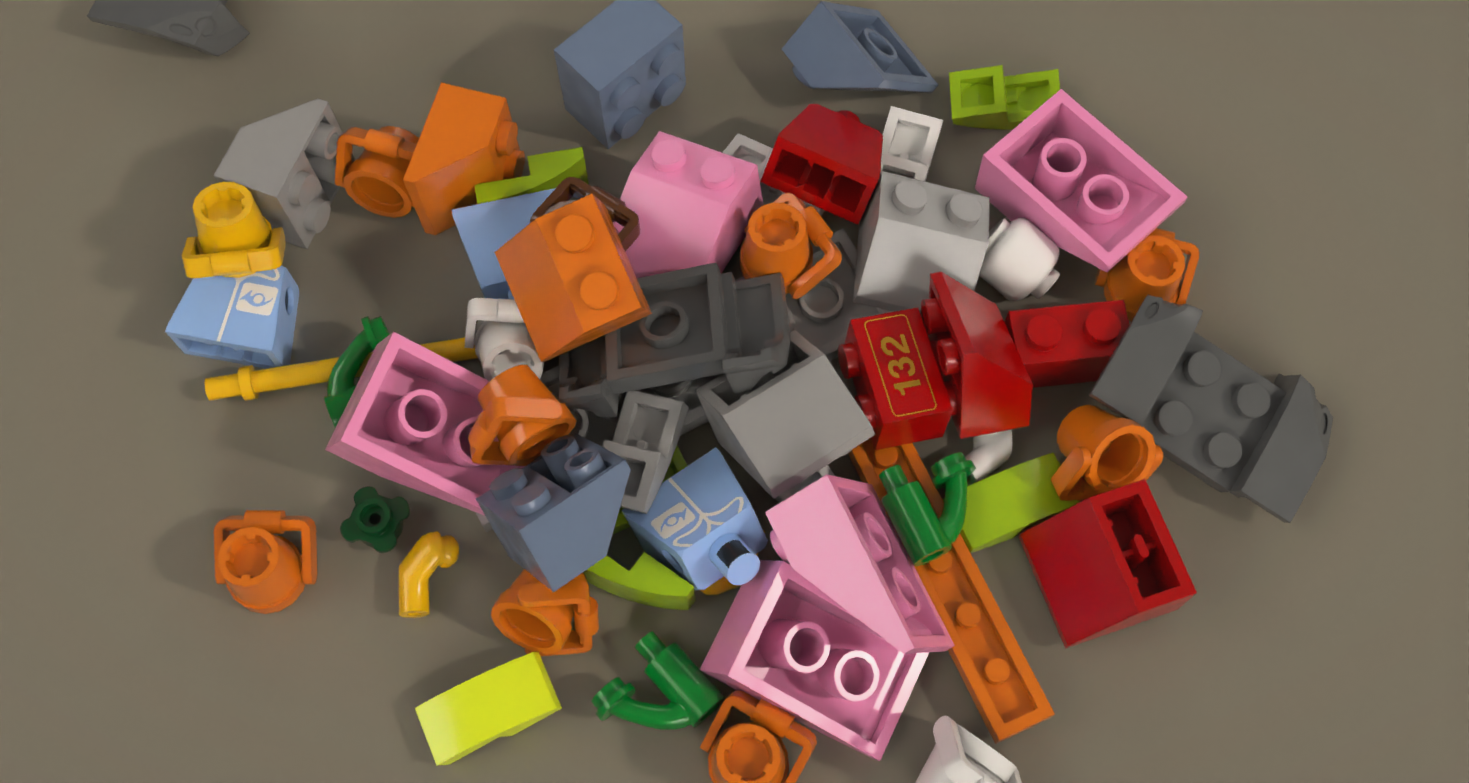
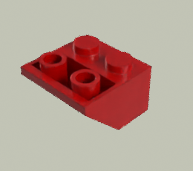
(976, 359)
(1107, 564)

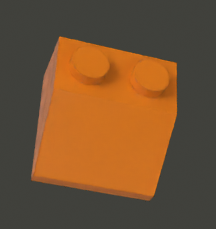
(461, 145)
(571, 277)

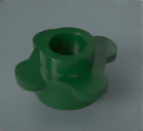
(382, 535)

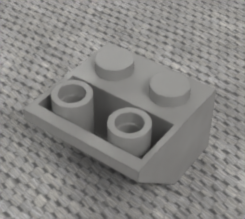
(288, 168)
(788, 420)

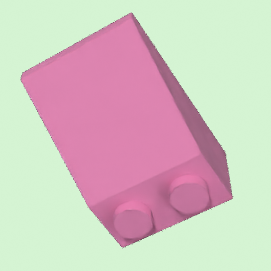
(1077, 183)
(688, 205)
(414, 423)
(851, 552)
(813, 660)

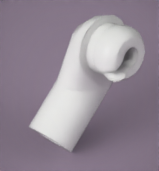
(989, 454)

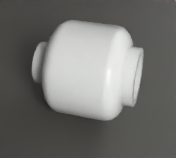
(1019, 260)

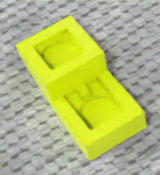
(487, 708)

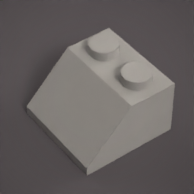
(915, 232)

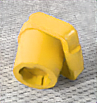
(231, 235)

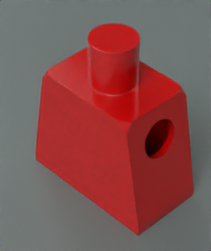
(827, 161)

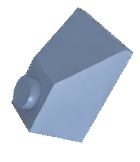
(854, 51)

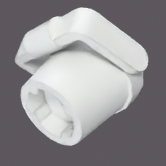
(499, 337)
(964, 758)

